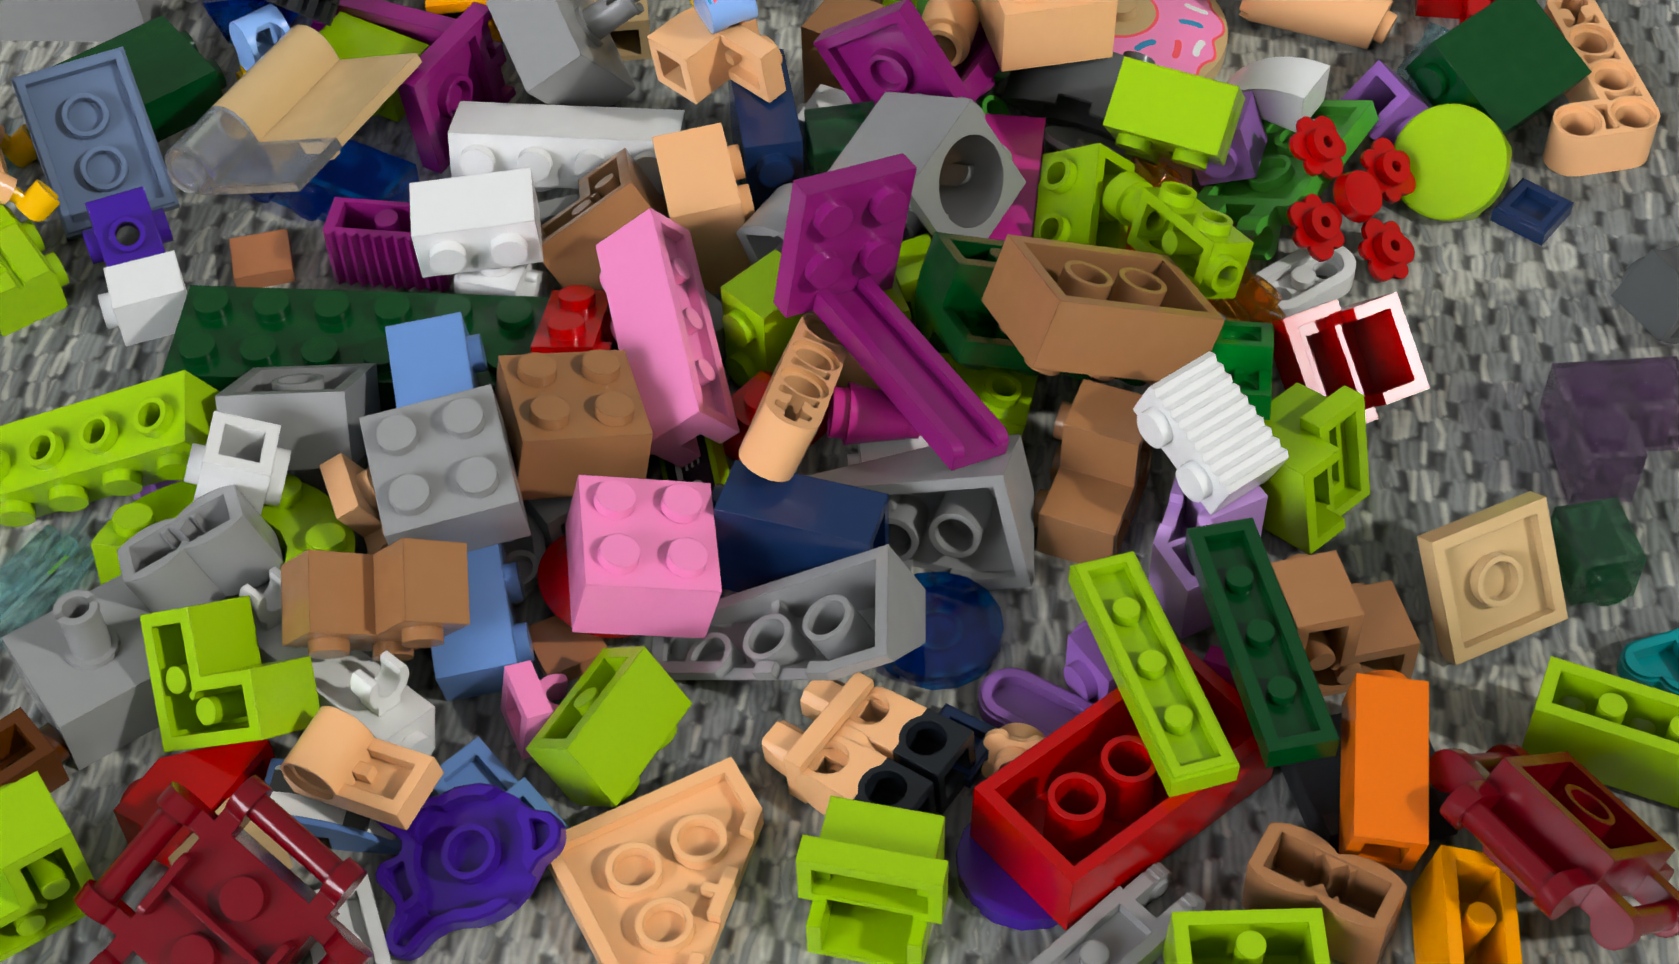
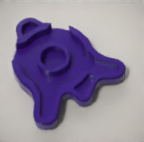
(465, 864)

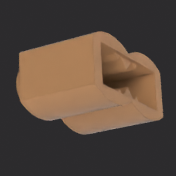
(1355, 893)

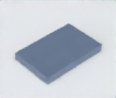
(92, 135)

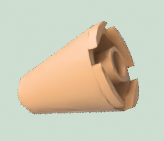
(1339, 21)

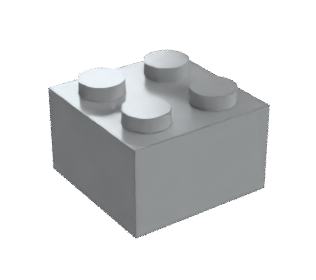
(445, 471)

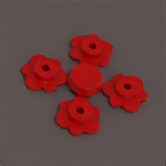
(1356, 196)

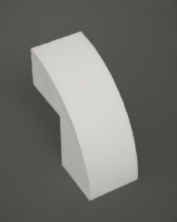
(1284, 87)

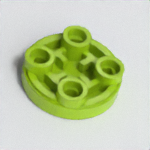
(1456, 162)

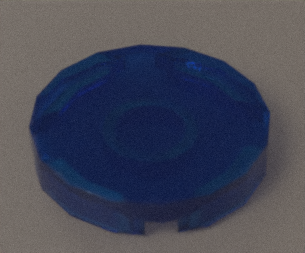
(961, 634)

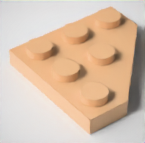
(662, 868)

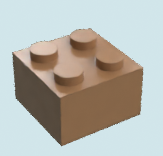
(572, 419)

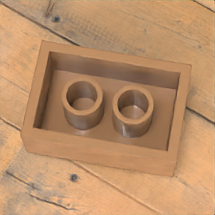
(1098, 310)

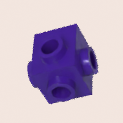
(123, 210)

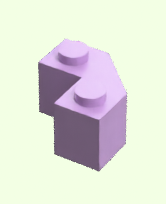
(1170, 566)

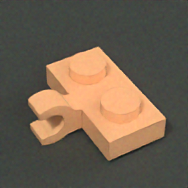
(354, 499)

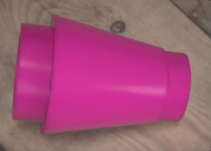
(865, 416)

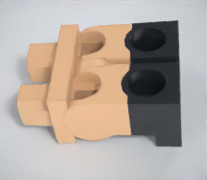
(870, 749)

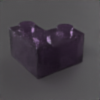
(1605, 421)

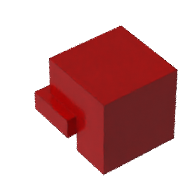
(1351, 346)

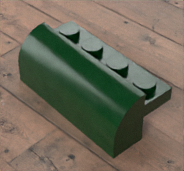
(952, 310)

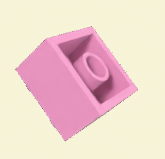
(642, 557)

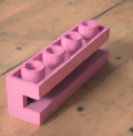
(667, 334)

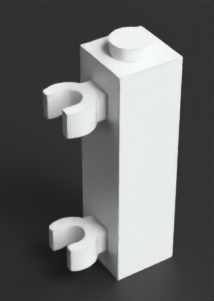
(352, 683)

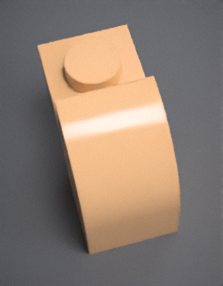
(700, 62)

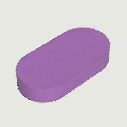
(1025, 698)

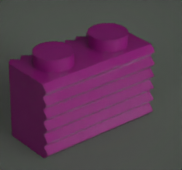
(374, 245)

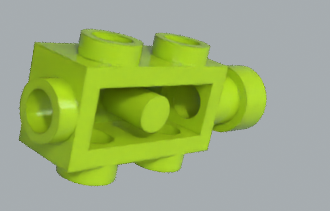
(1179, 225)

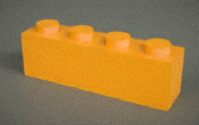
(1464, 911)

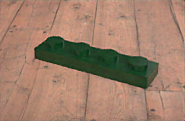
(1261, 643)

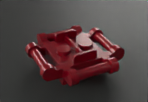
(1562, 839)
(228, 892)

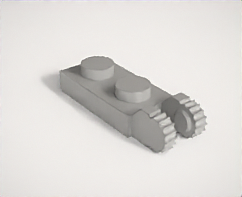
(1120, 925)

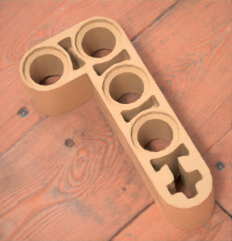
(1609, 111)
(798, 399)

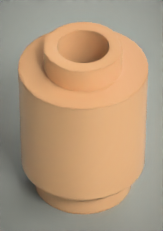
(953, 26)

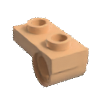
(354, 771)

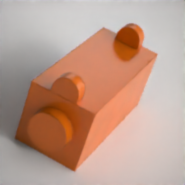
(1385, 769)

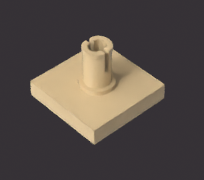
(1492, 577)

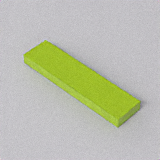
(1153, 675)

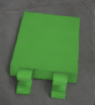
(1263, 201)

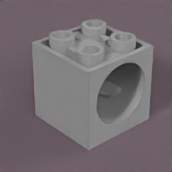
(962, 168)

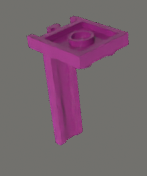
(899, 54)
(455, 68)
(838, 262)

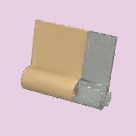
(284, 117)

